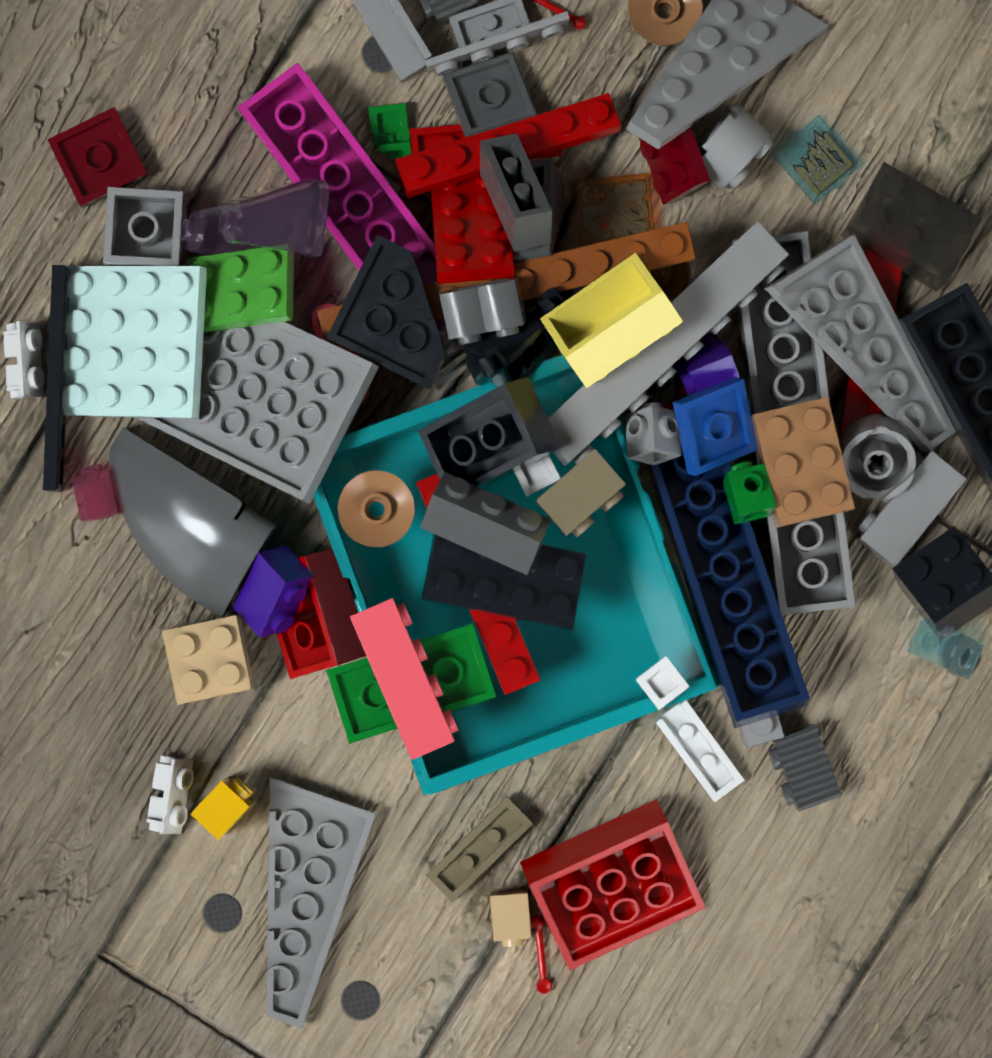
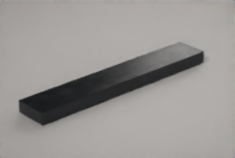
(56, 378)

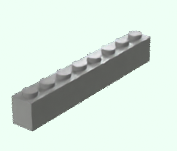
(702, 308)

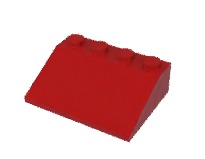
(612, 884)

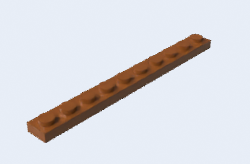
(572, 267)

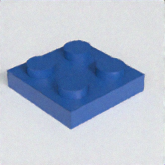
(715, 426)

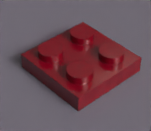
(97, 157)
(676, 166)

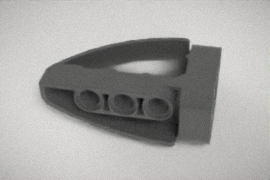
(187, 523)

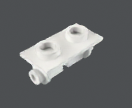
(25, 343)
(169, 812)

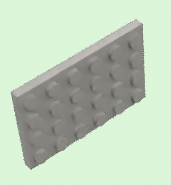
(274, 403)

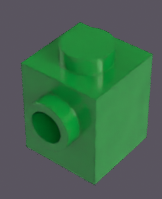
(749, 492)

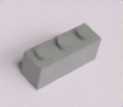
(909, 514)

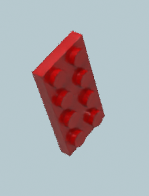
(469, 234)

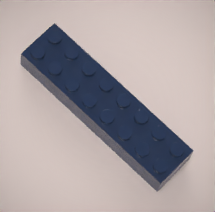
(730, 594)

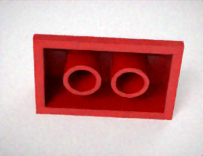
(322, 624)

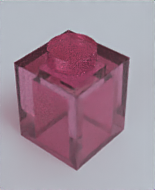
(95, 494)

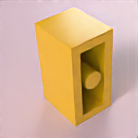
(224, 806)

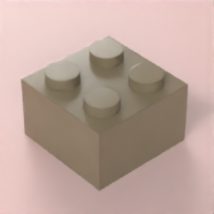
(580, 494)

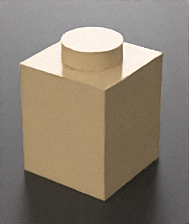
(510, 917)

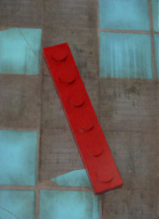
(538, 135)
(498, 633)

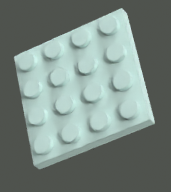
(134, 341)

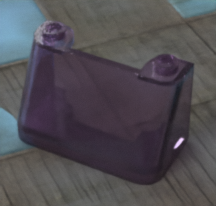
(276, 218)

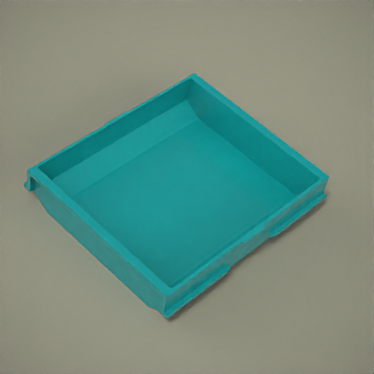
(625, 617)

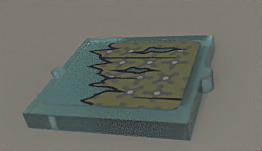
(816, 159)

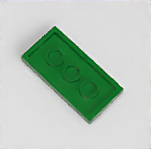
(452, 657)

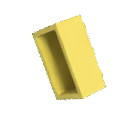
(611, 320)

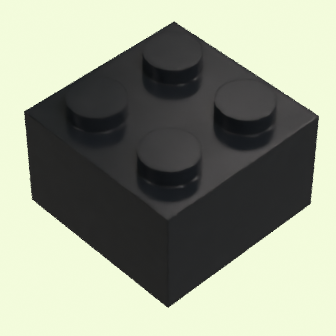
(946, 583)

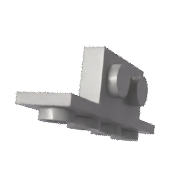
(490, 29)

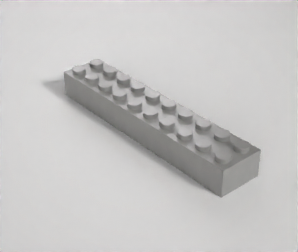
(782, 370)

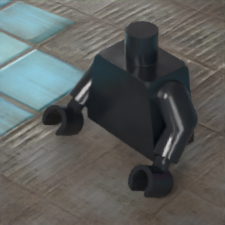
(514, 355)

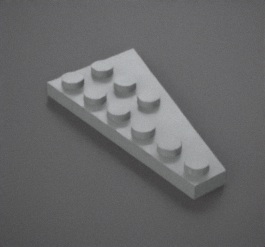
(720, 58)
(853, 322)
(310, 873)

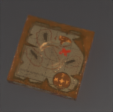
(613, 207)

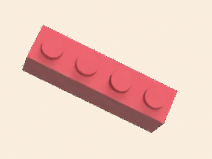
(403, 679)

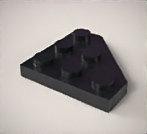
(391, 315)

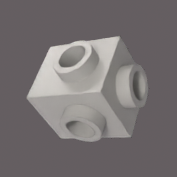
(652, 434)

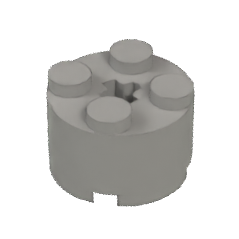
(731, 146)
(882, 437)

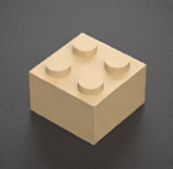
(208, 659)

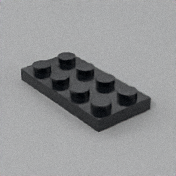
(480, 584)

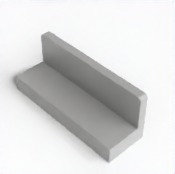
(394, 36)

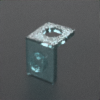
(945, 652)

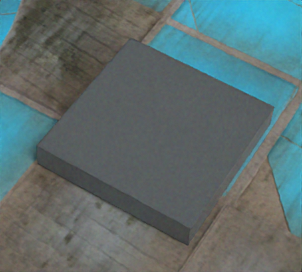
(489, 94)

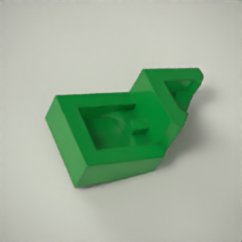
(390, 129)

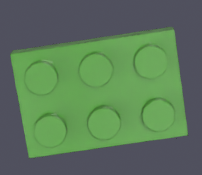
(247, 288)

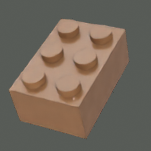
(802, 461)

